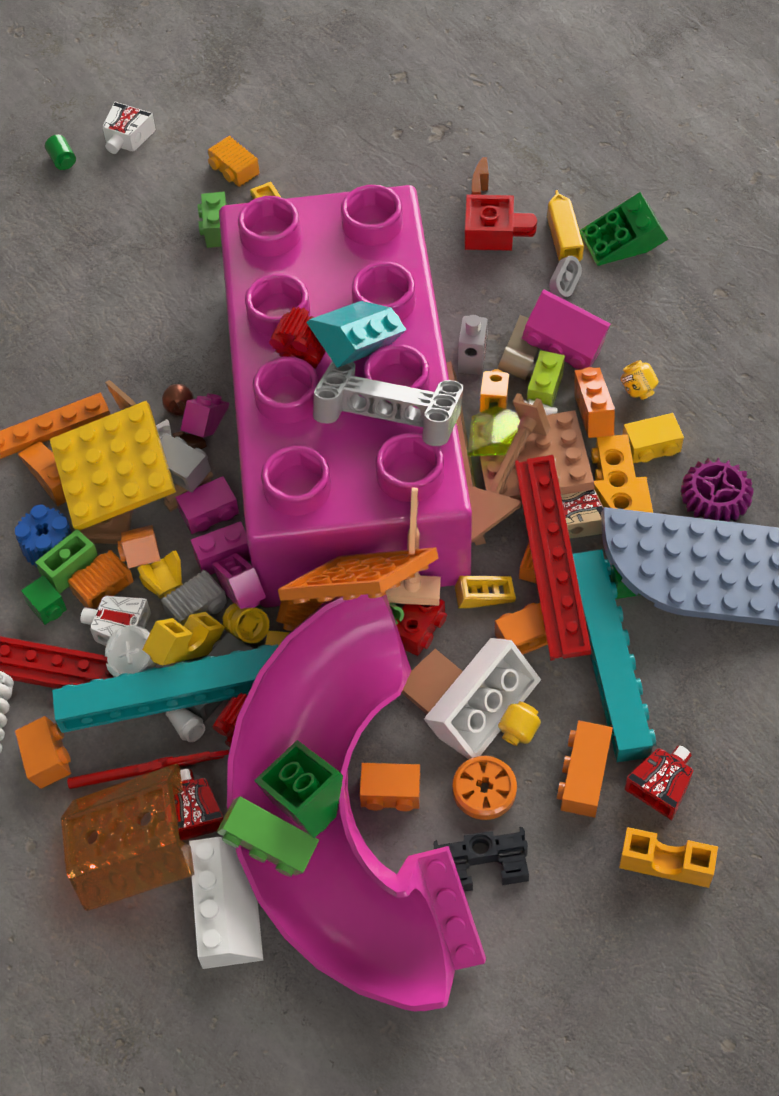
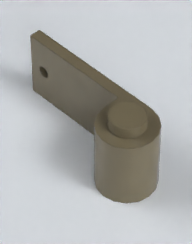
(518, 354)

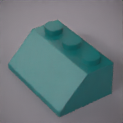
(356, 331)

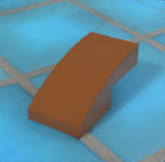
(480, 177)

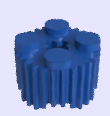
(41, 532)

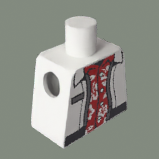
(127, 127)

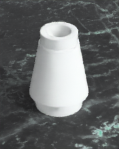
(187, 724)

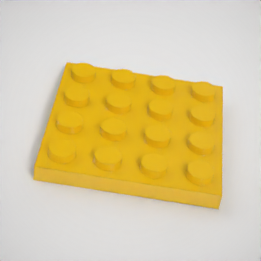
(112, 466)

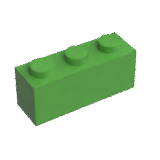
(267, 837)

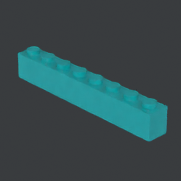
(611, 660)
(158, 689)

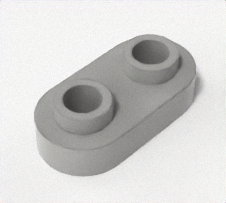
(565, 277)

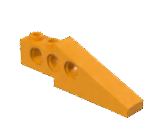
(631, 490)

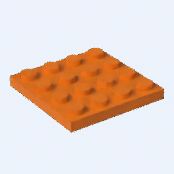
(358, 575)

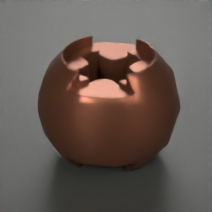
(175, 398)

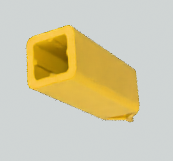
(564, 228)

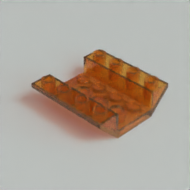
(125, 854)

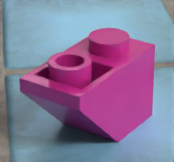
(203, 415)

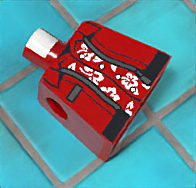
(662, 780)
(196, 807)

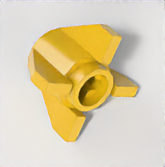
(162, 576)

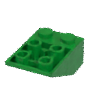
(624, 232)

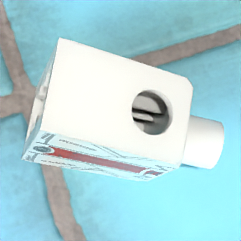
(115, 614)

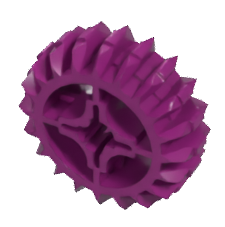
(705, 479)

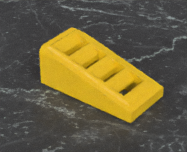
(476, 599)

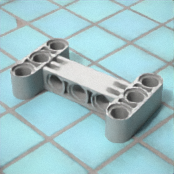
(436, 412)

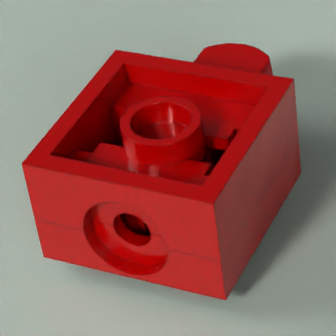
(499, 214)

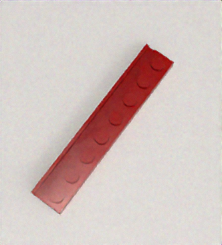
(552, 558)
(50, 664)

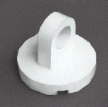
(126, 653)

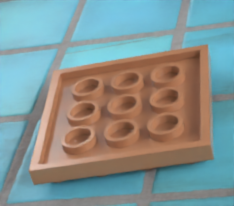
(569, 453)

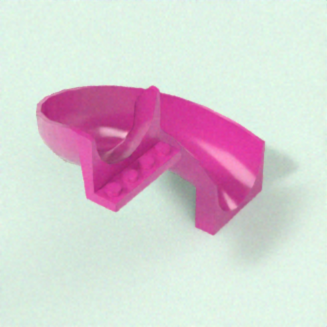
(347, 911)

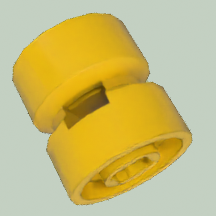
(246, 624)

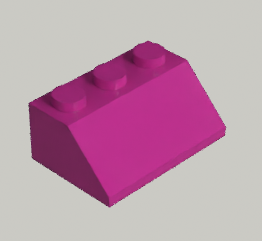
(565, 330)

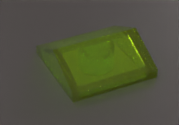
(492, 432)

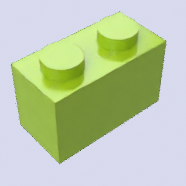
(546, 377)

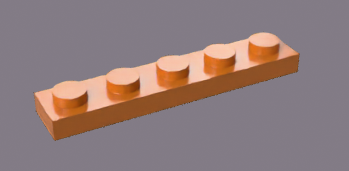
(52, 424)

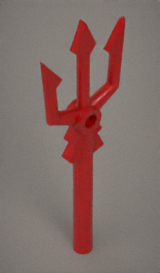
(142, 769)

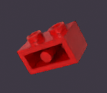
(419, 625)

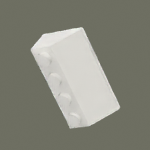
(479, 697)
(223, 906)

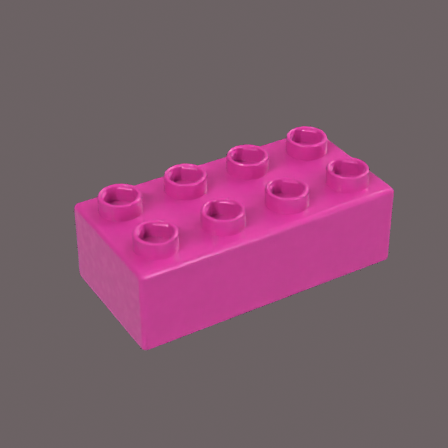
(348, 482)

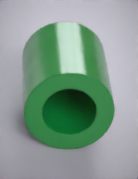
(60, 152)

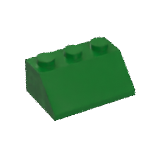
(303, 788)

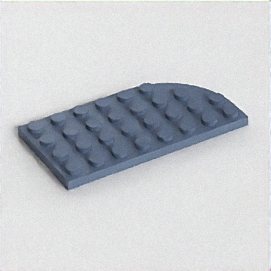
(696, 564)

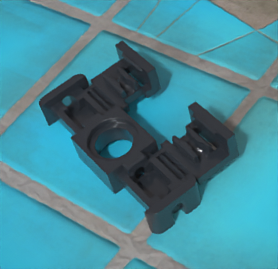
(506, 846)

